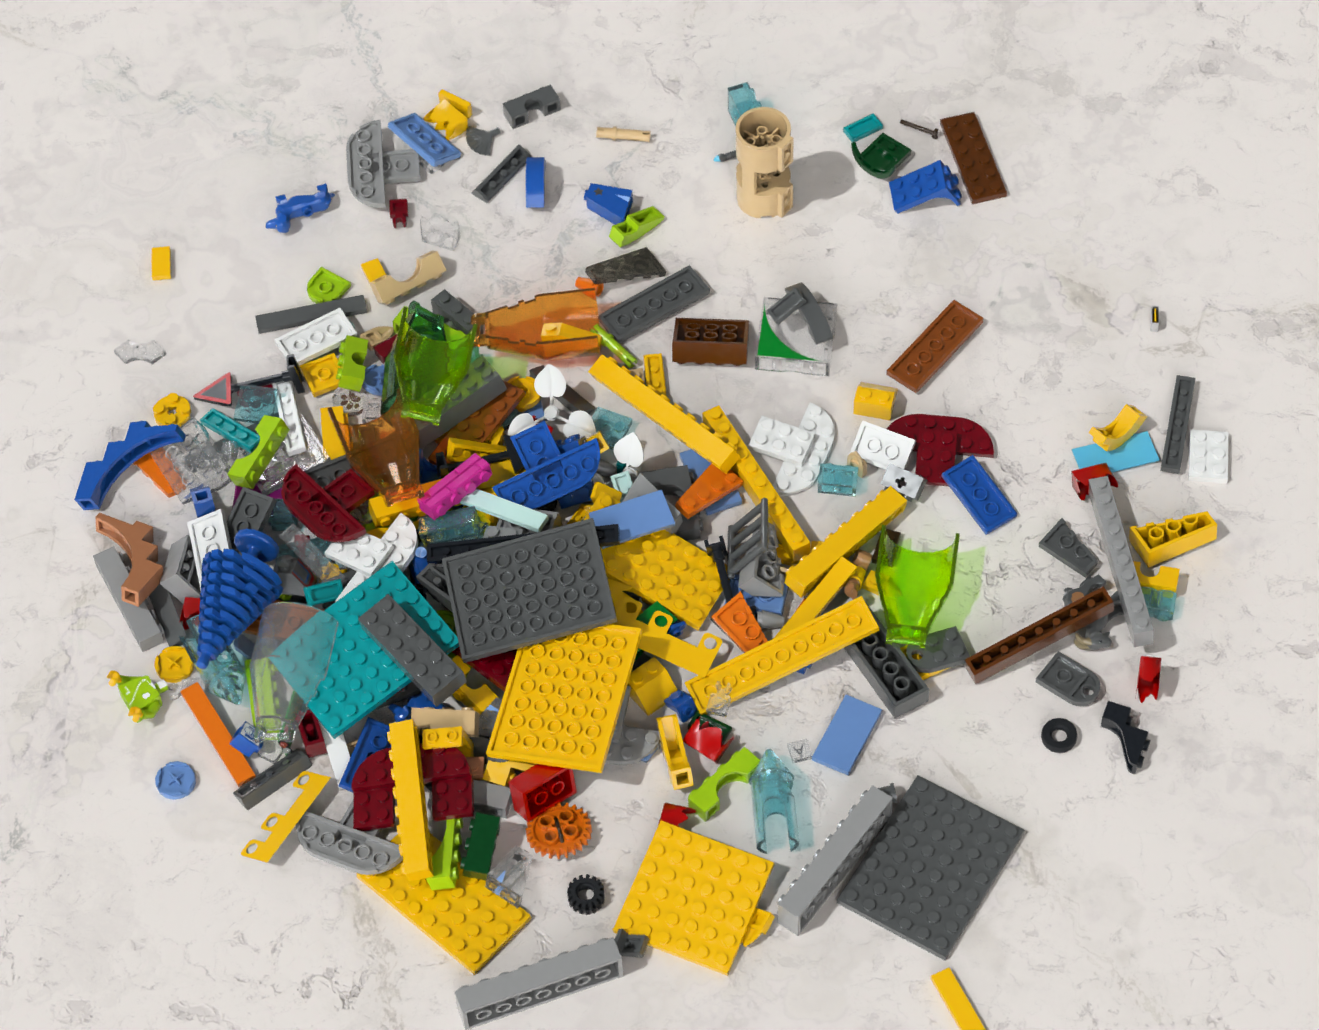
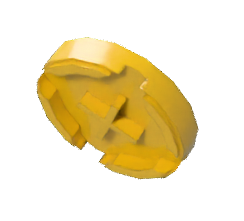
(173, 664)

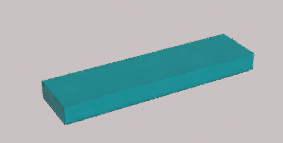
(231, 430)

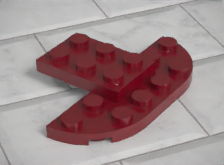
(940, 440)
(328, 508)

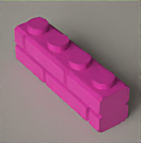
(455, 486)

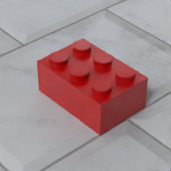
(541, 789)

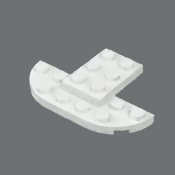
(799, 448)
(371, 554)

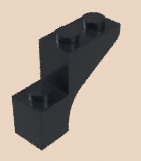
(1133, 740)

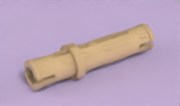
(624, 134)

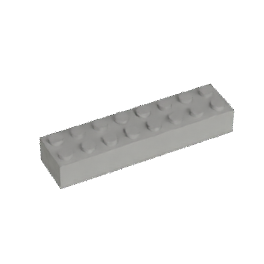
(834, 860)
(539, 983)

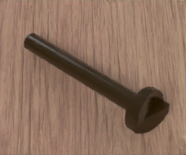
(934, 133)

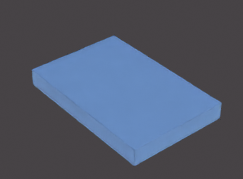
(766, 603)

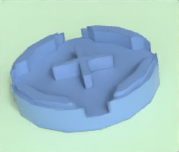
(373, 379)
(175, 780)

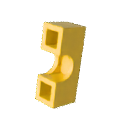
(1164, 580)
(473, 698)

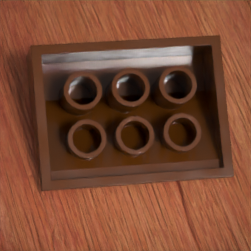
(710, 341)

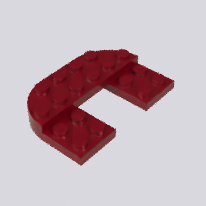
(443, 767)

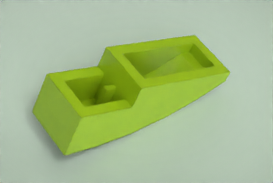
(635, 226)

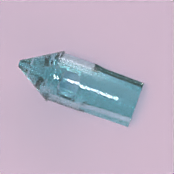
(222, 676)
(772, 795)

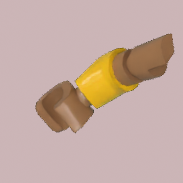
(862, 561)

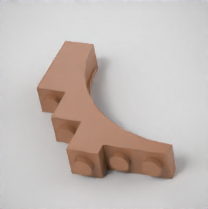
(137, 543)

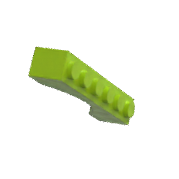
(447, 857)

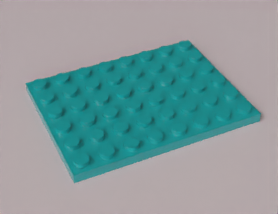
(359, 670)

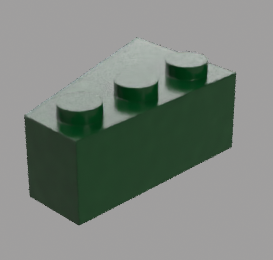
(480, 846)

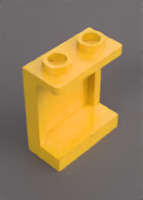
(448, 738)

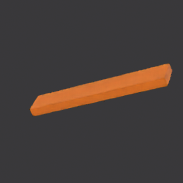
(217, 734)

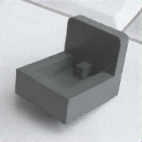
(631, 945)

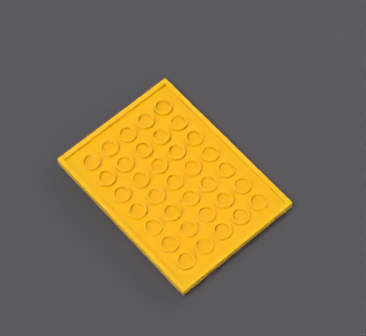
(566, 699)

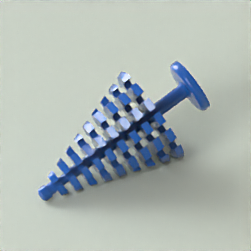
(235, 591)

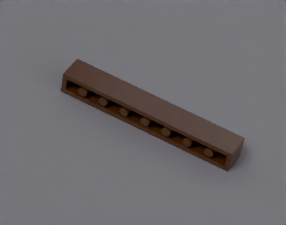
(1039, 635)

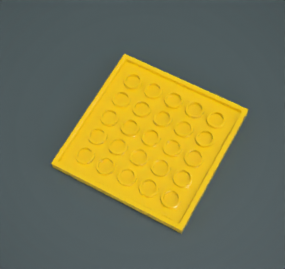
(694, 897)

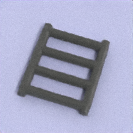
(733, 541)

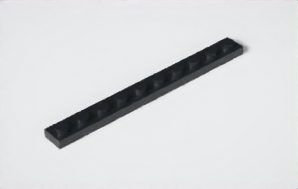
(607, 535)

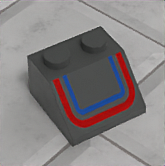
(294, 575)

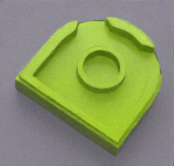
(326, 286)

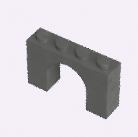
(676, 482)

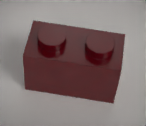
(312, 735)

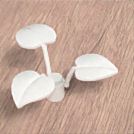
(552, 383)
(628, 451)

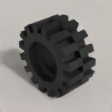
(585, 883)

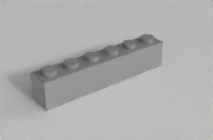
(139, 619)

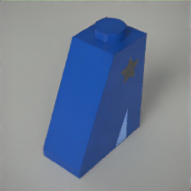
(609, 202)

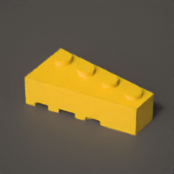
(1173, 537)

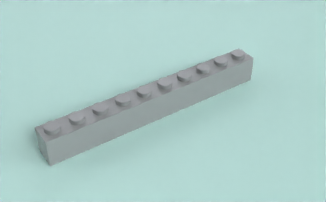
(1121, 562)

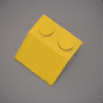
(874, 400)
(651, 686)

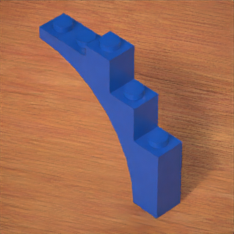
(119, 455)

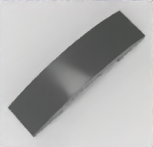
(813, 315)

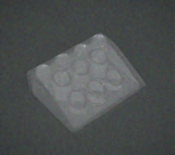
(193, 463)

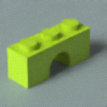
(351, 370)

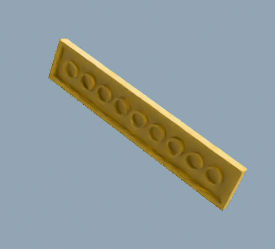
(786, 653)

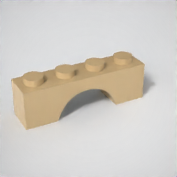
(427, 267)

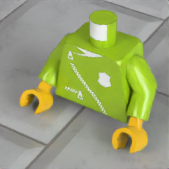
(139, 694)

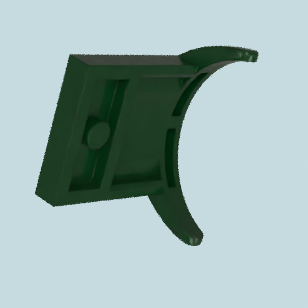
(881, 156)

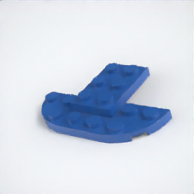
(547, 472)

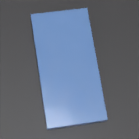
(424, 139)
(697, 466)
(636, 516)
(846, 735)

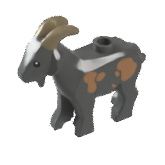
(1094, 638)

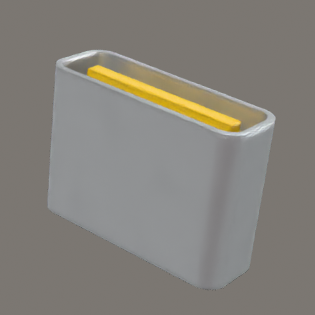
(1154, 319)

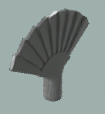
(480, 140)

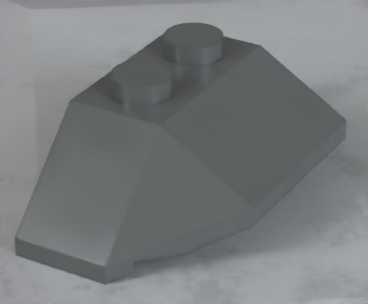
(434, 580)

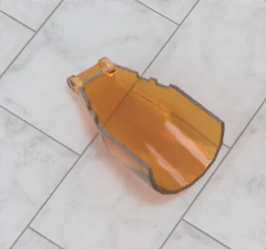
(519, 327)
(384, 453)

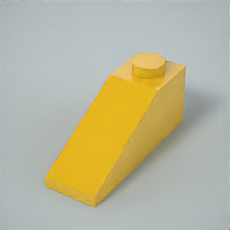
(560, 331)

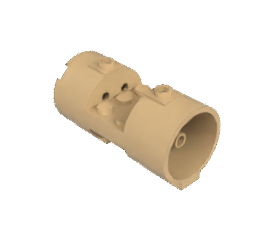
(764, 155)

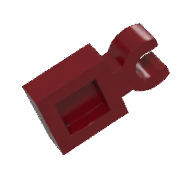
(398, 211)

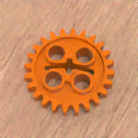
(573, 825)

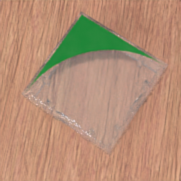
(790, 344)

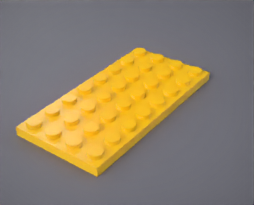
(664, 570)
(462, 920)

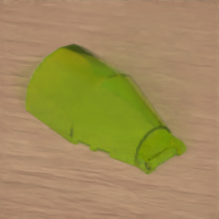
(429, 371)
(913, 588)

